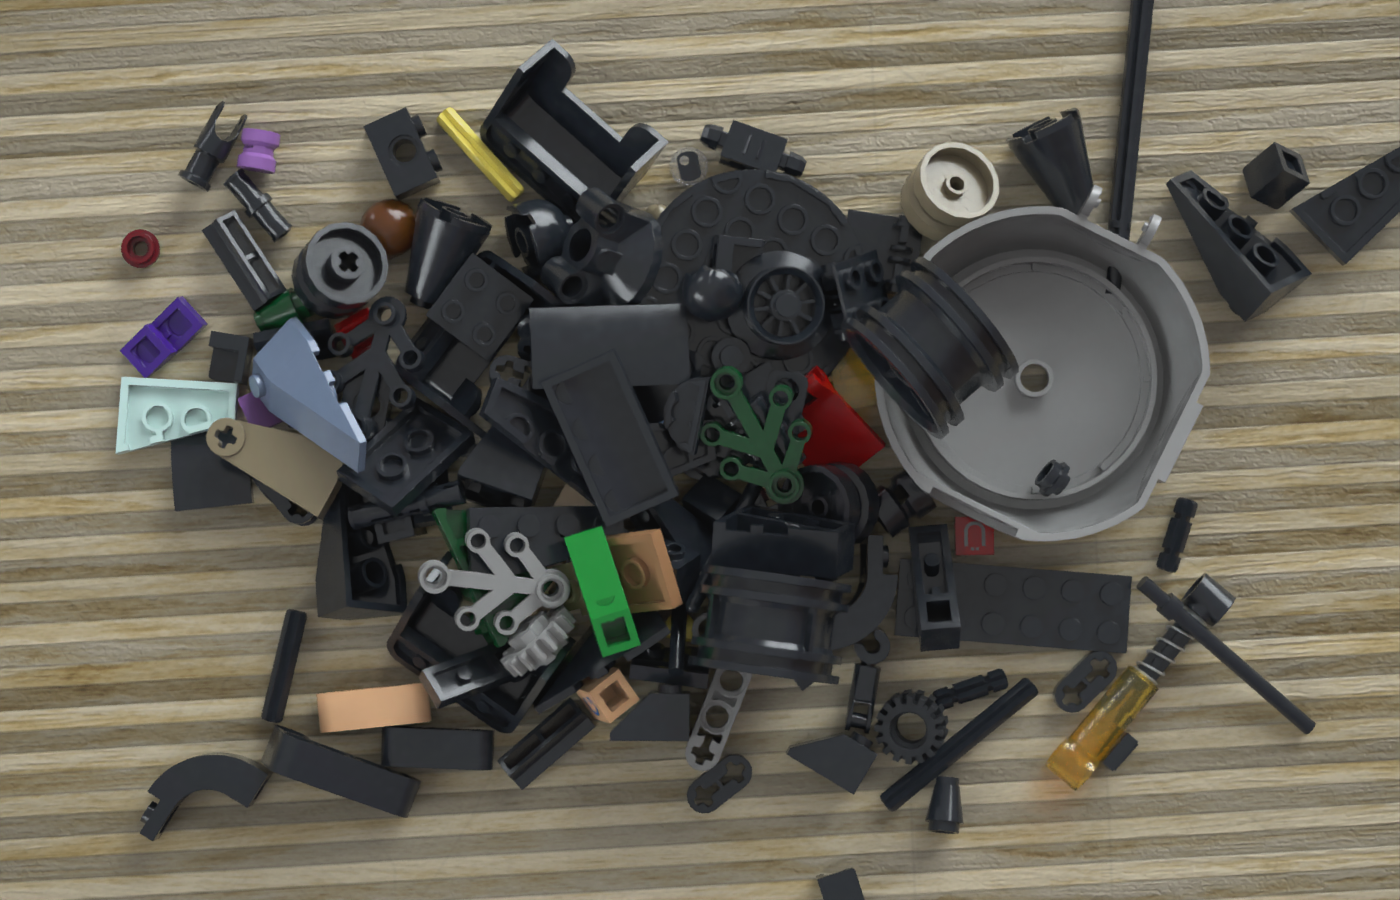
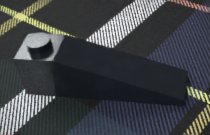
(1241, 261)
(353, 571)
(587, 660)

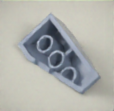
(304, 396)

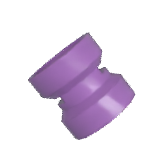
(258, 150)

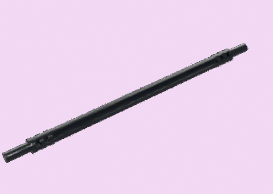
(1129, 125)

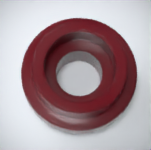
(128, 248)

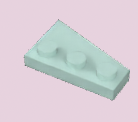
(169, 410)

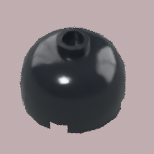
(536, 232)

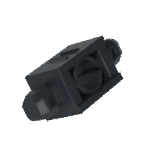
(752, 149)

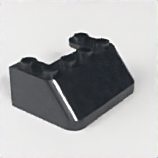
(560, 141)

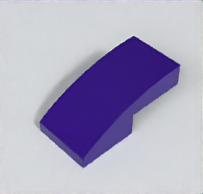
(163, 337)

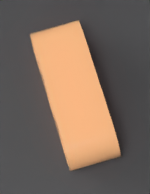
(373, 707)

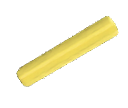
(480, 154)

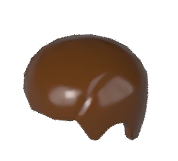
(392, 225)

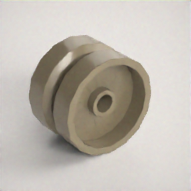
(949, 189)

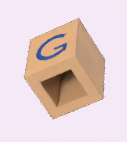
(607, 696)

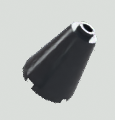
(1056, 158)
(440, 247)

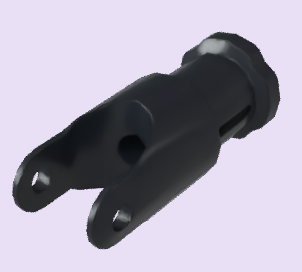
(210, 151)

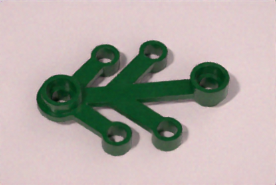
(759, 441)

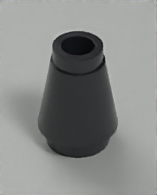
(945, 806)

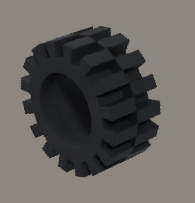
(901, 747)

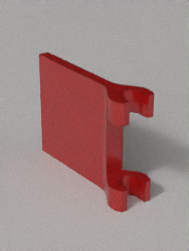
(837, 428)

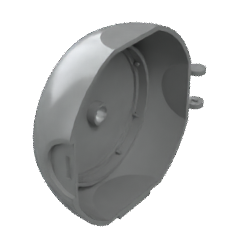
(1115, 364)

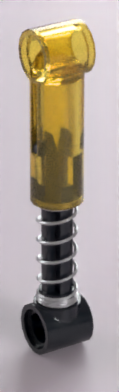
(1081, 751)

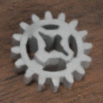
(538, 640)

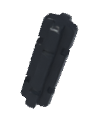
(1177, 534)
(971, 688)

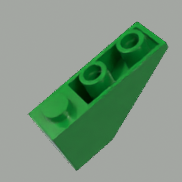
(602, 591)

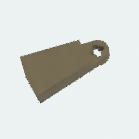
(282, 462)

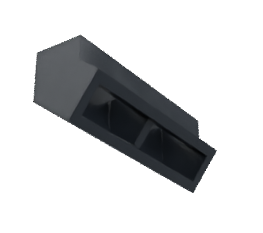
(244, 260)
(546, 743)

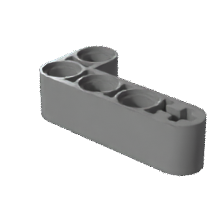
(715, 696)

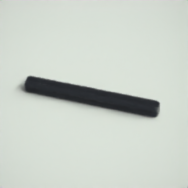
(959, 744)

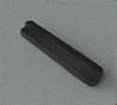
(284, 666)

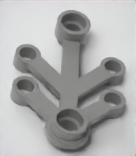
(500, 583)

